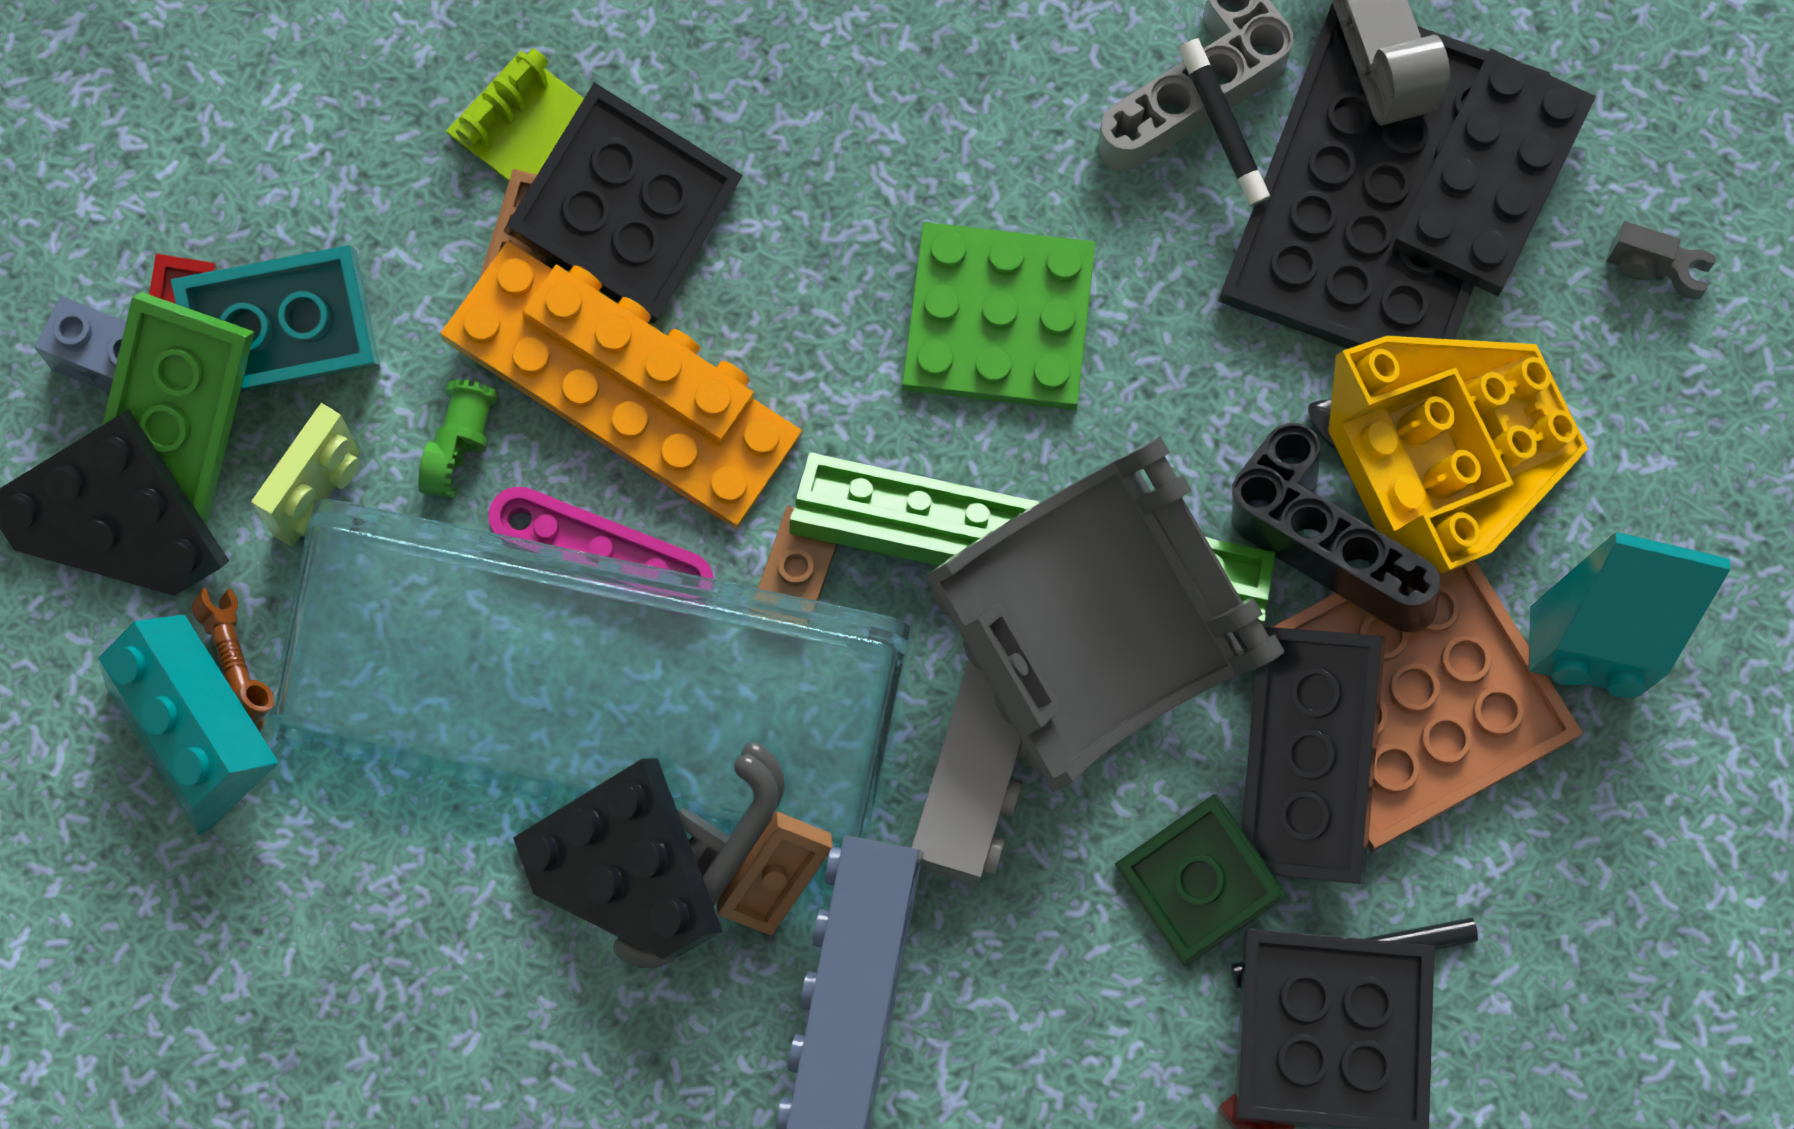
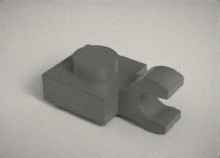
(1651, 254)

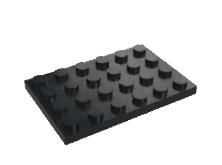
(1339, 195)

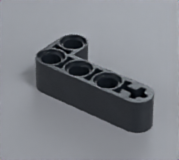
(1398, 585)

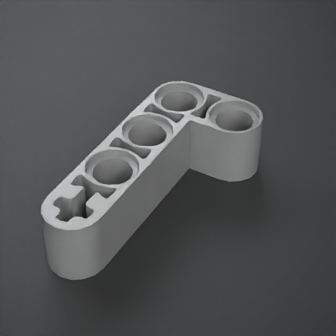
(1229, 56)
(1395, 65)

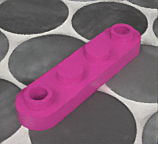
(577, 529)

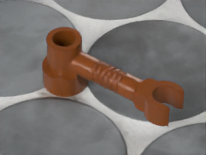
(221, 624)

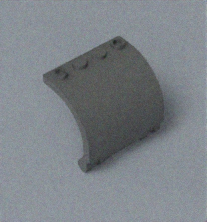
(1099, 612)

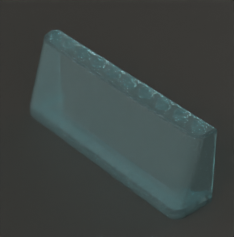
(577, 666)

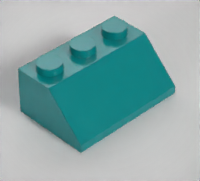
(186, 717)

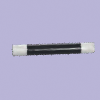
(1224, 122)

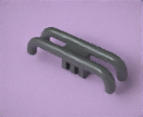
(716, 852)

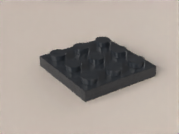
(623, 201)
(1334, 1032)

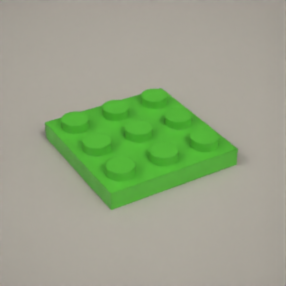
(999, 316)

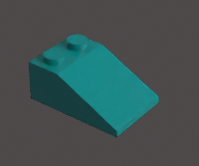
(1623, 614)

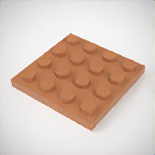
(1451, 703)

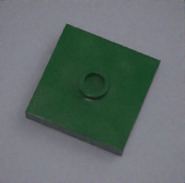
(1200, 880)

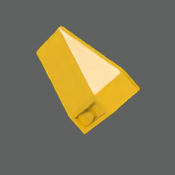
(1450, 440)

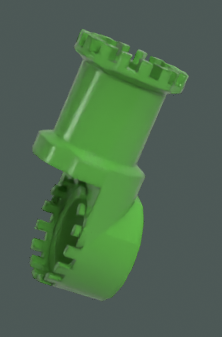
(461, 432)

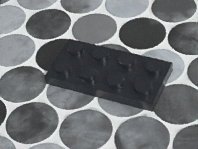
(1494, 172)
(1314, 754)

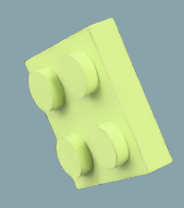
(309, 470)

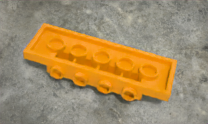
(623, 381)

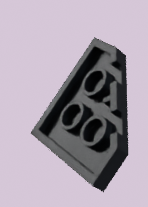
(111, 512)
(623, 864)

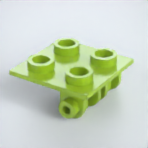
(517, 116)

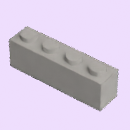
(970, 787)

